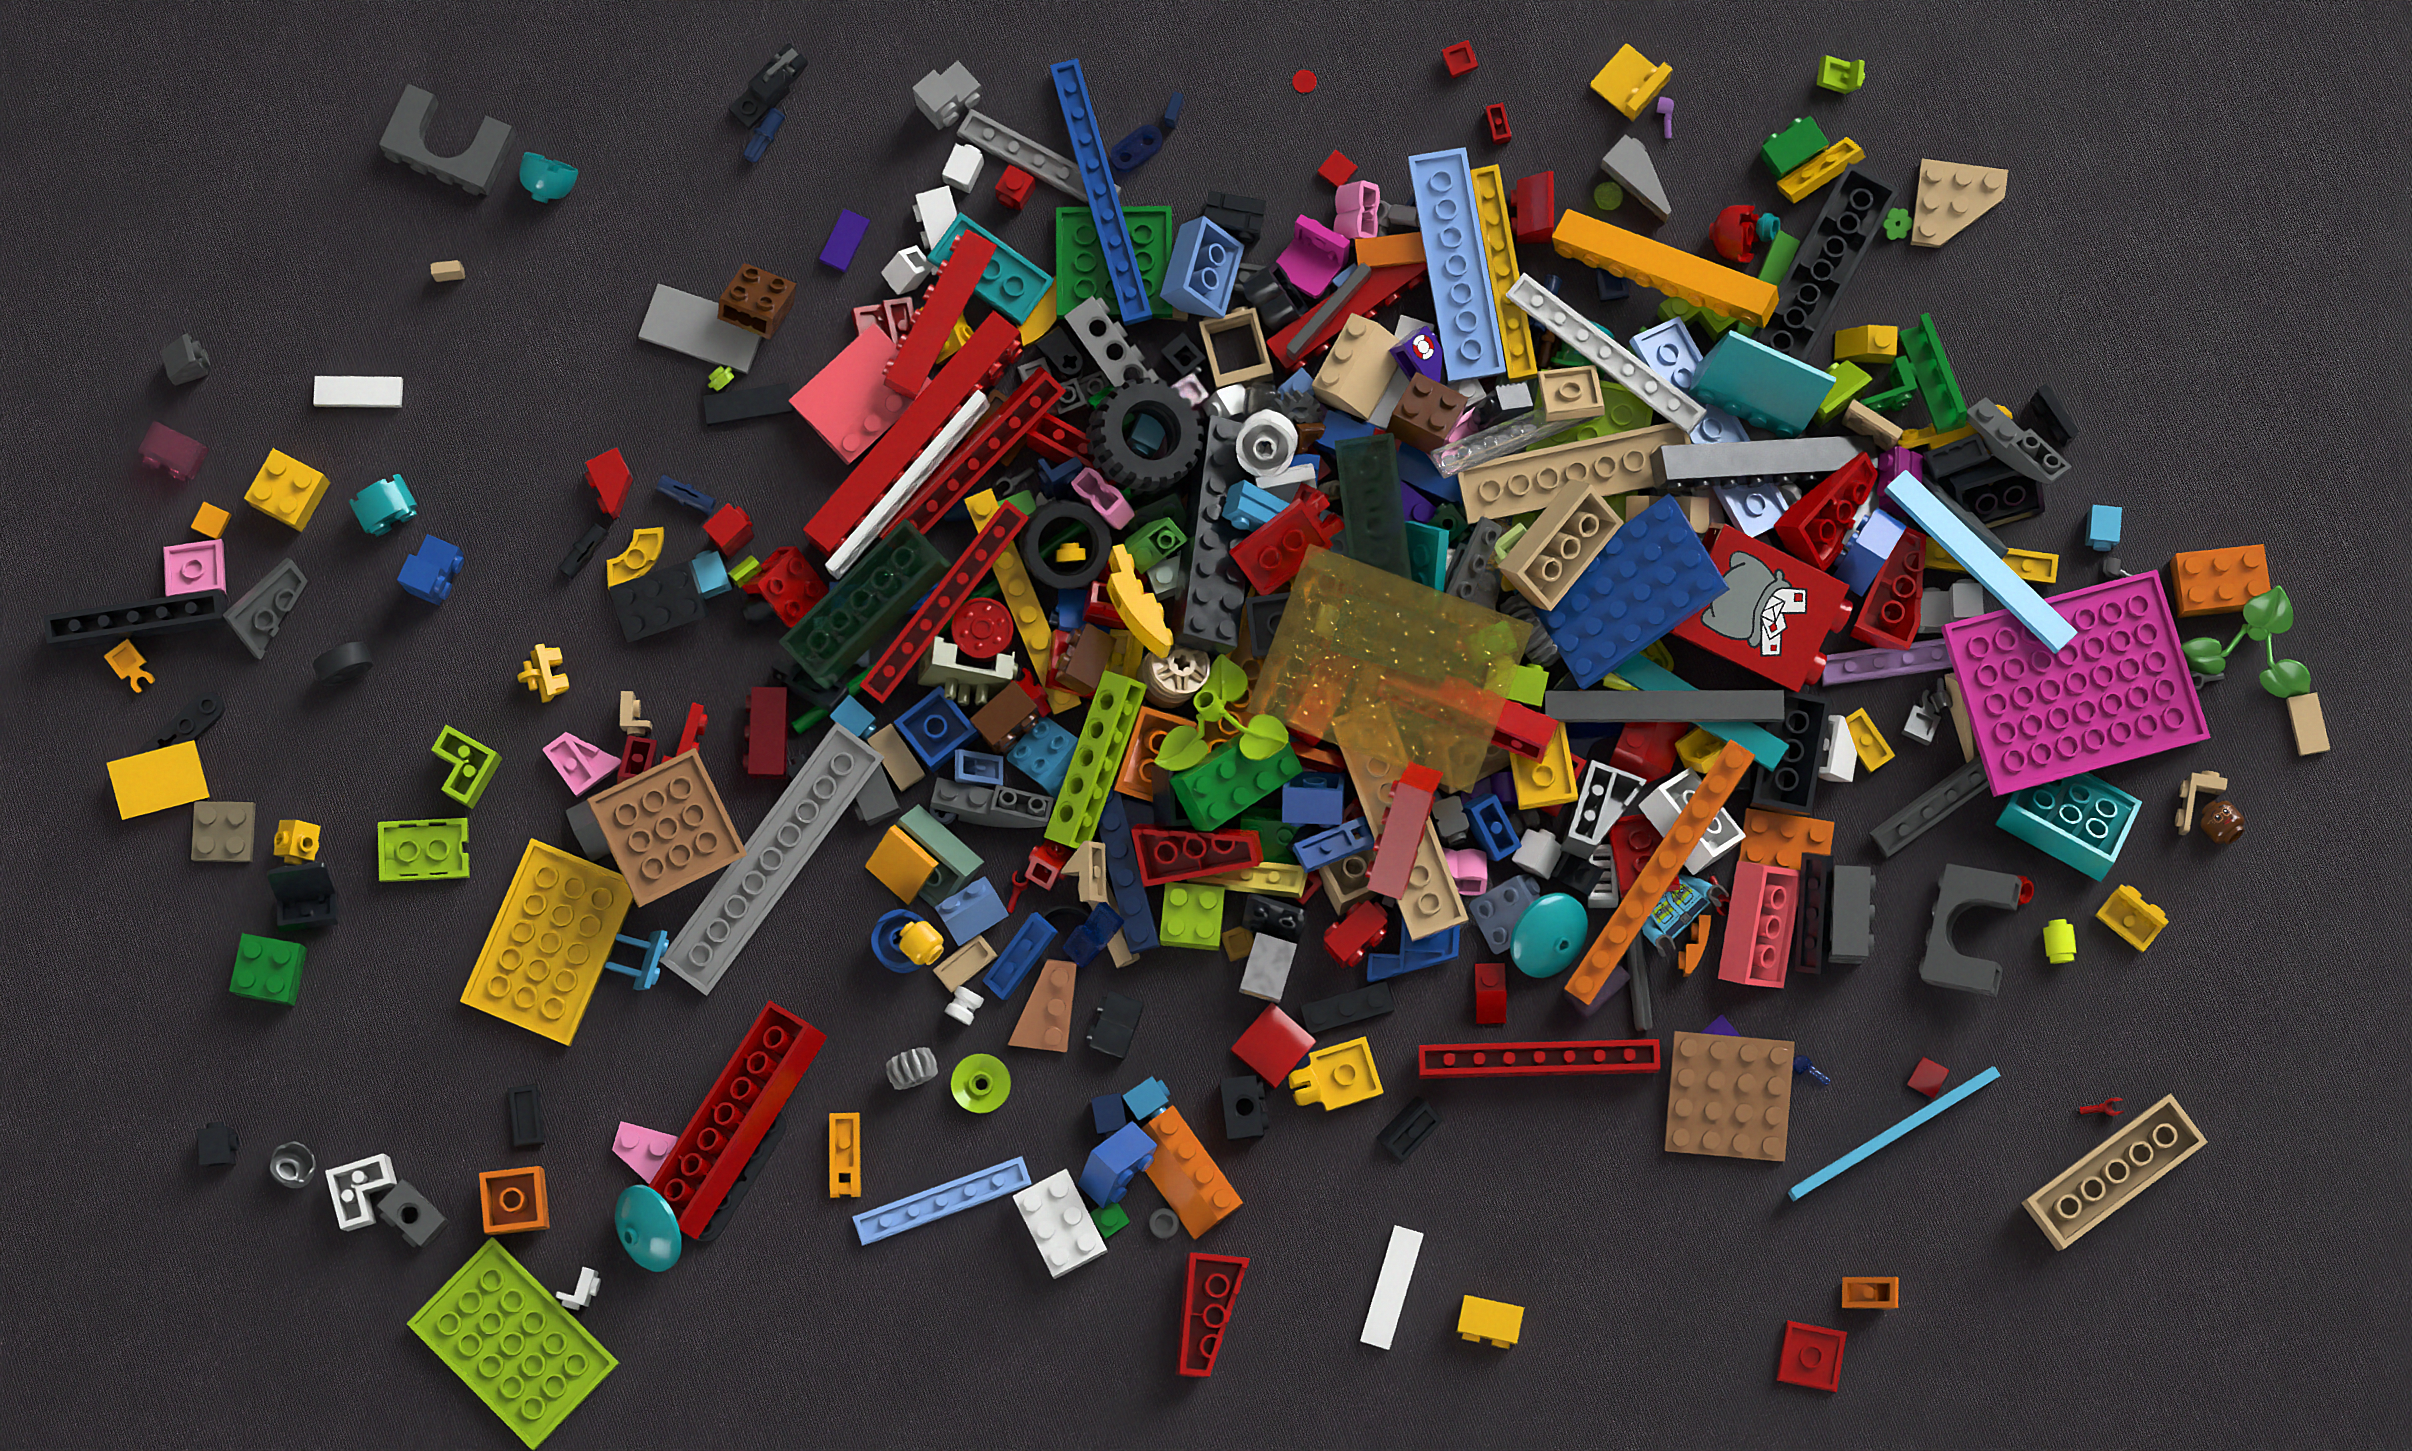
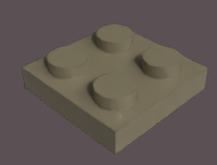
(223, 831)

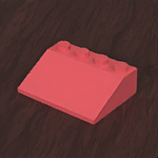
(849, 399)

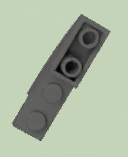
(2013, 446)
(1966, 518)
(993, 808)

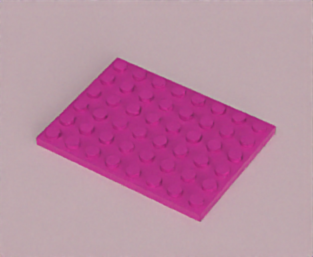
(2092, 705)

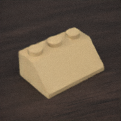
(1357, 368)

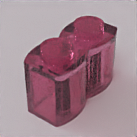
(173, 451)

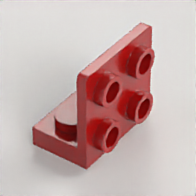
(788, 584)

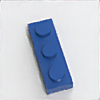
(1019, 956)

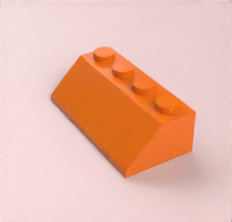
(1188, 1175)

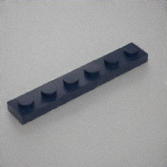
(1126, 875)

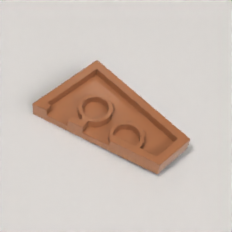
(1048, 1010)

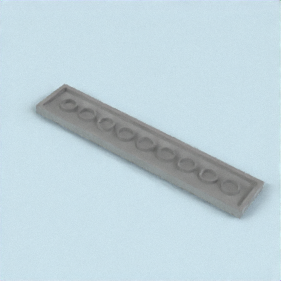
(773, 858)

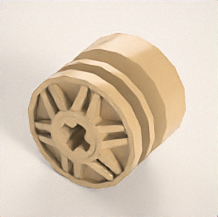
(1173, 678)

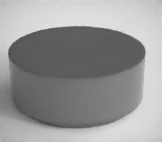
(1164, 1223)

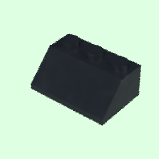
(1996, 493)

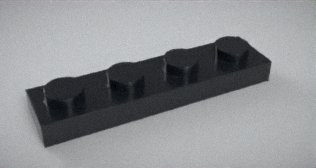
(1814, 913)

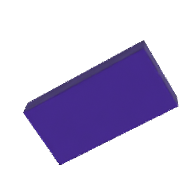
(844, 240)

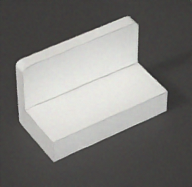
(1287, 483)

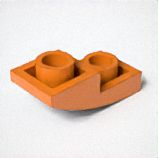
(1692, 953)

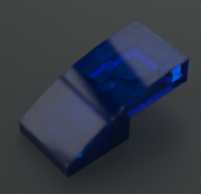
(1094, 935)

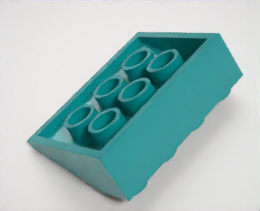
(1760, 385)
(2073, 820)

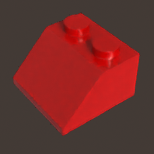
(1533, 209)

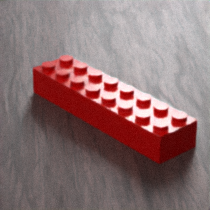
(736, 1115)

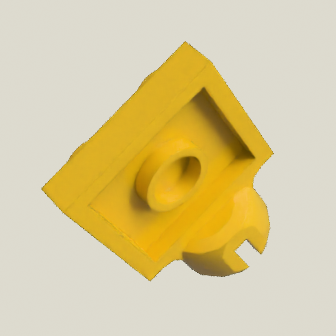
(1337, 1076)

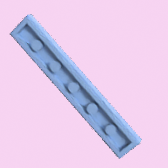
(942, 1201)

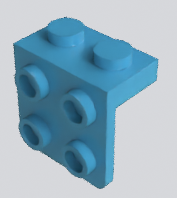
(1045, 755)

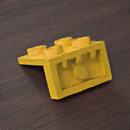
(1630, 81)

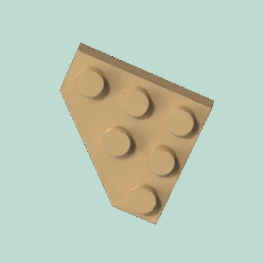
(1952, 199)

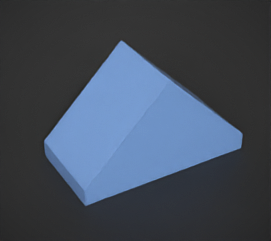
(978, 768)

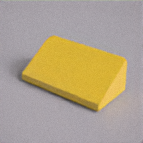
(1125, 655)

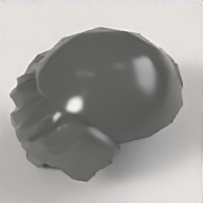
(292, 1165)

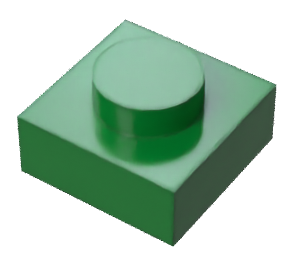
(1109, 1219)

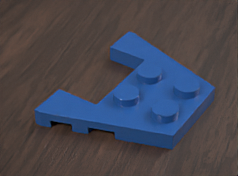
(1415, 955)

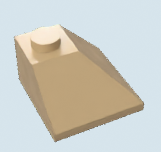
(1346, 880)

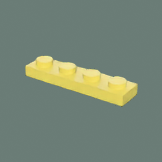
(1261, 879)

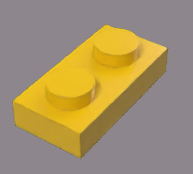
(1869, 743)

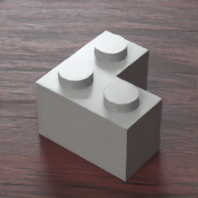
(947, 94)
(1944, 607)

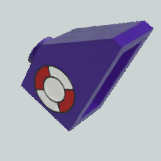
(1419, 353)

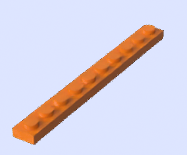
(1660, 872)

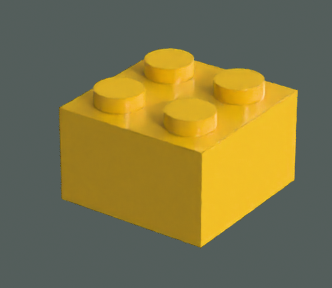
(287, 490)

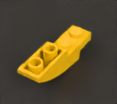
(1138, 611)

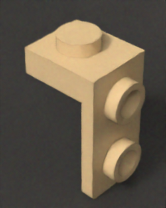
(2206, 782)

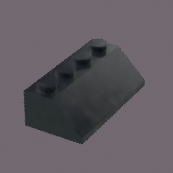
(1794, 780)

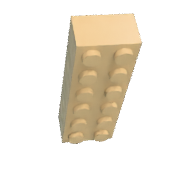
(2114, 1172)

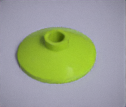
(976, 1068)

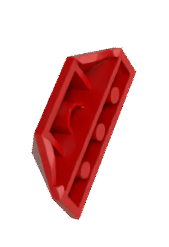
(1648, 748)

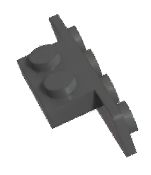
(1471, 560)

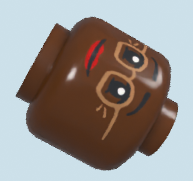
(2222, 822)

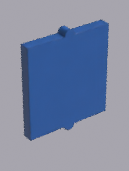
(1071, 609)

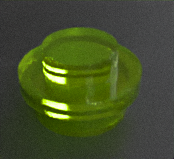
(1608, 196)

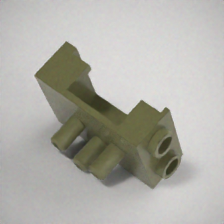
(940, 668)

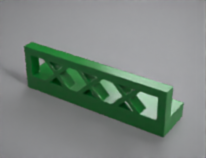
(1934, 376)

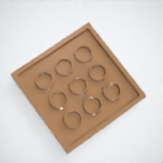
(666, 827)
(1729, 1096)

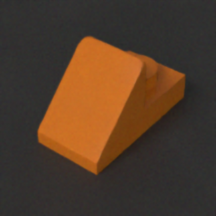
(1870, 1292)

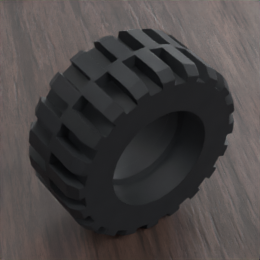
(1165, 407)

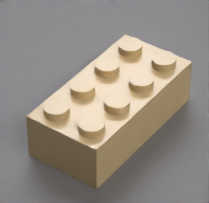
(1560, 544)

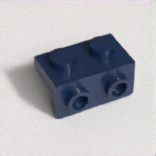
(1057, 482)

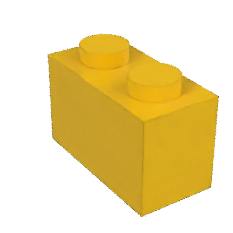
(1490, 1321)

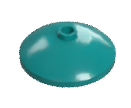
(1549, 935)
(648, 1228)

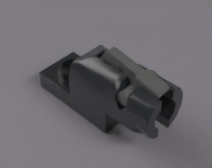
(769, 86)

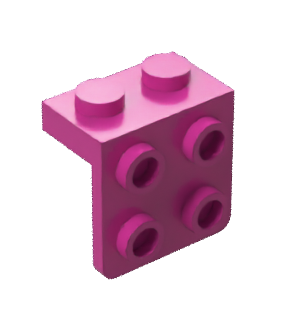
(1314, 256)

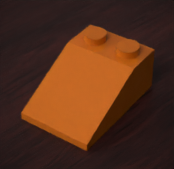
(1142, 749)

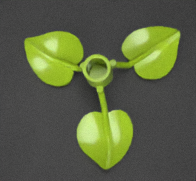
(1227, 682)

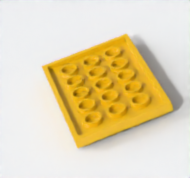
(549, 942)

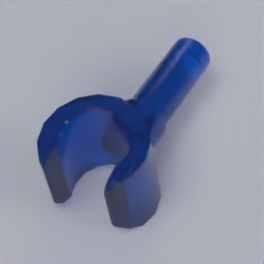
(1802, 1063)

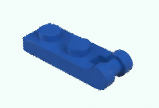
(1334, 844)

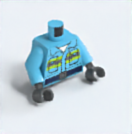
(1679, 909)

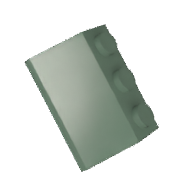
(956, 861)

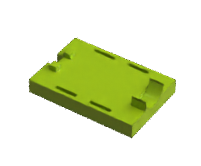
(423, 850)

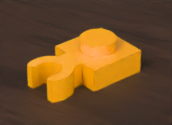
(126, 662)

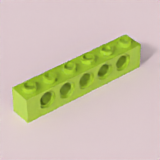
(1095, 760)

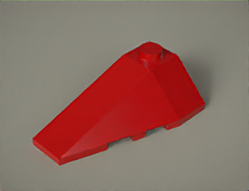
(1821, 518)
(1894, 601)

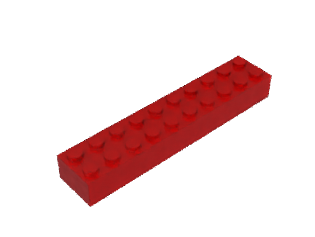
(970, 369)

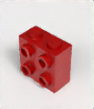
(1363, 927)

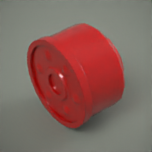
(982, 629)

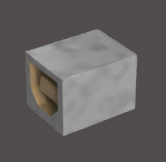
(1267, 968)

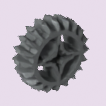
(1540, 647)

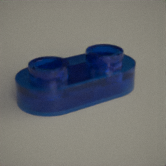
(1136, 149)

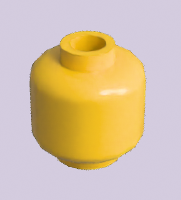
(921, 943)

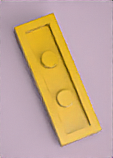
(1820, 170)

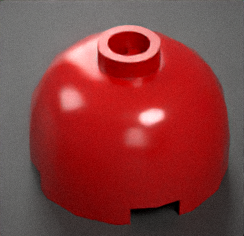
(1735, 232)

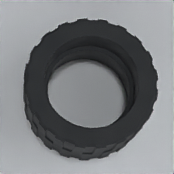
(1099, 551)

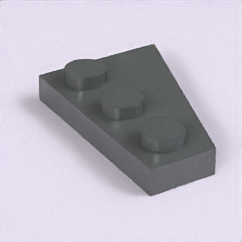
(263, 607)

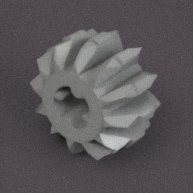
(911, 1068)

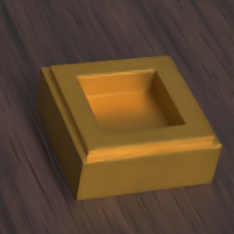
(1238, 943)

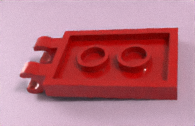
(1278, 547)

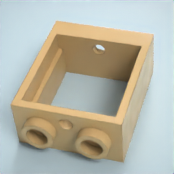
(1239, 317)

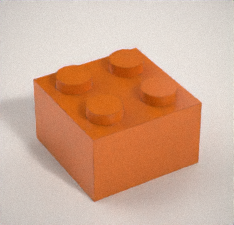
(514, 1200)

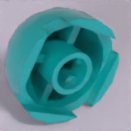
(546, 177)

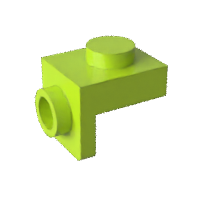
(1840, 74)

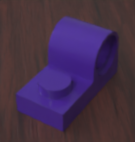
(1499, 784)

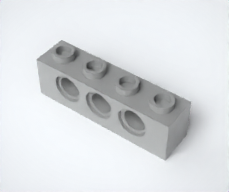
(1080, 320)

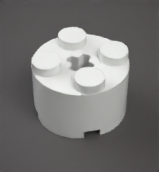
(1266, 427)

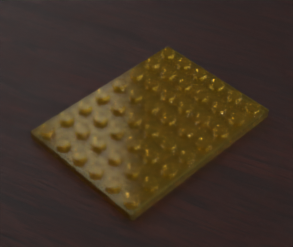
(1390, 667)

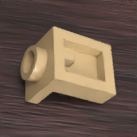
(629, 710)

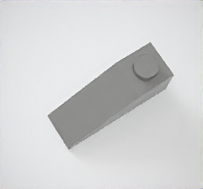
(1633, 170)

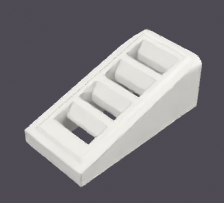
(1604, 894)

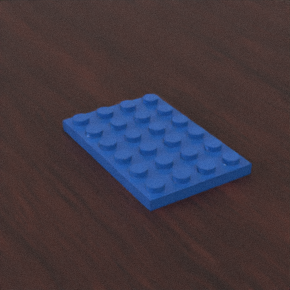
(1633, 592)

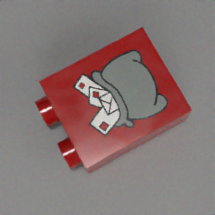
(1771, 614)

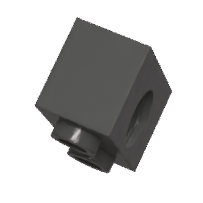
(429, 1221)

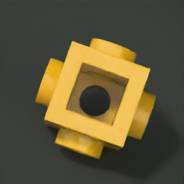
(296, 841)

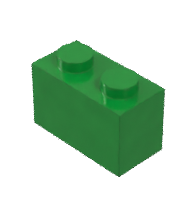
(1793, 147)

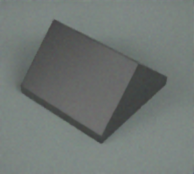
(588, 832)

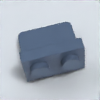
(1501, 907)

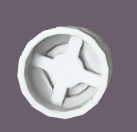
(964, 1005)

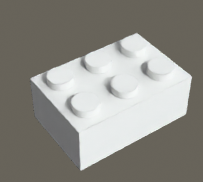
(1667, 803)
(1060, 1224)

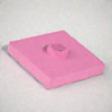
(194, 568)

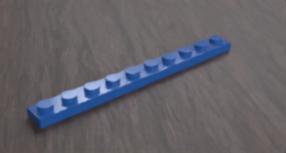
(1101, 192)

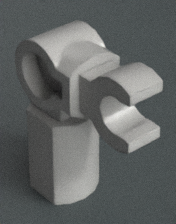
(1396, 215)

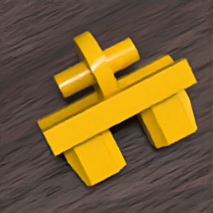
(542, 660)

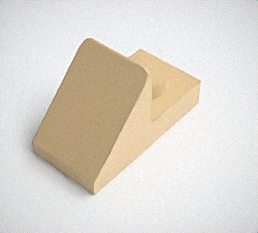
(1090, 866)

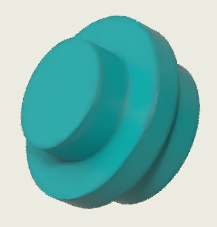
(1767, 227)

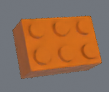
(2218, 579)

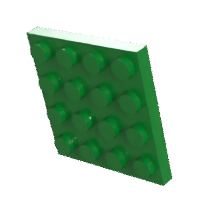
(1083, 268)

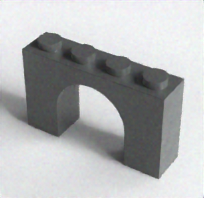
(473, 169)
(1961, 890)

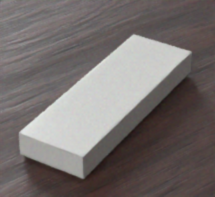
(357, 391)

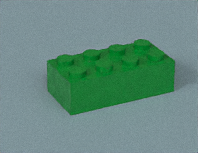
(1230, 782)

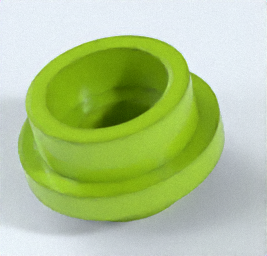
(720, 377)

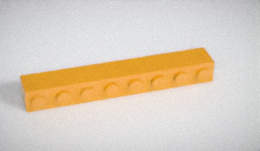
(1665, 269)

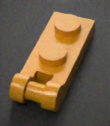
(844, 1153)

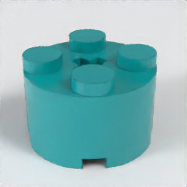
(384, 504)

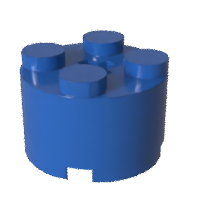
(886, 936)

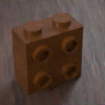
(756, 301)

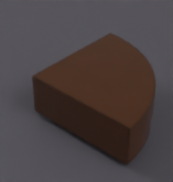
(1308, 435)

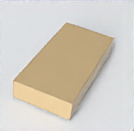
(2308, 724)
(965, 963)

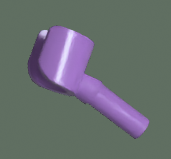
(1666, 107)

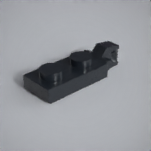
(803, 685)

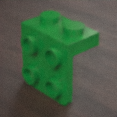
(1902, 378)

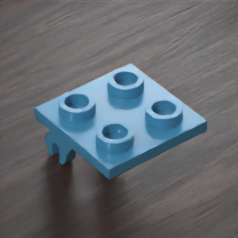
(649, 973)

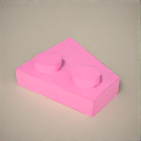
(580, 762)
(643, 1148)

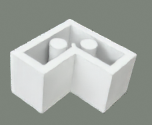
(353, 1184)

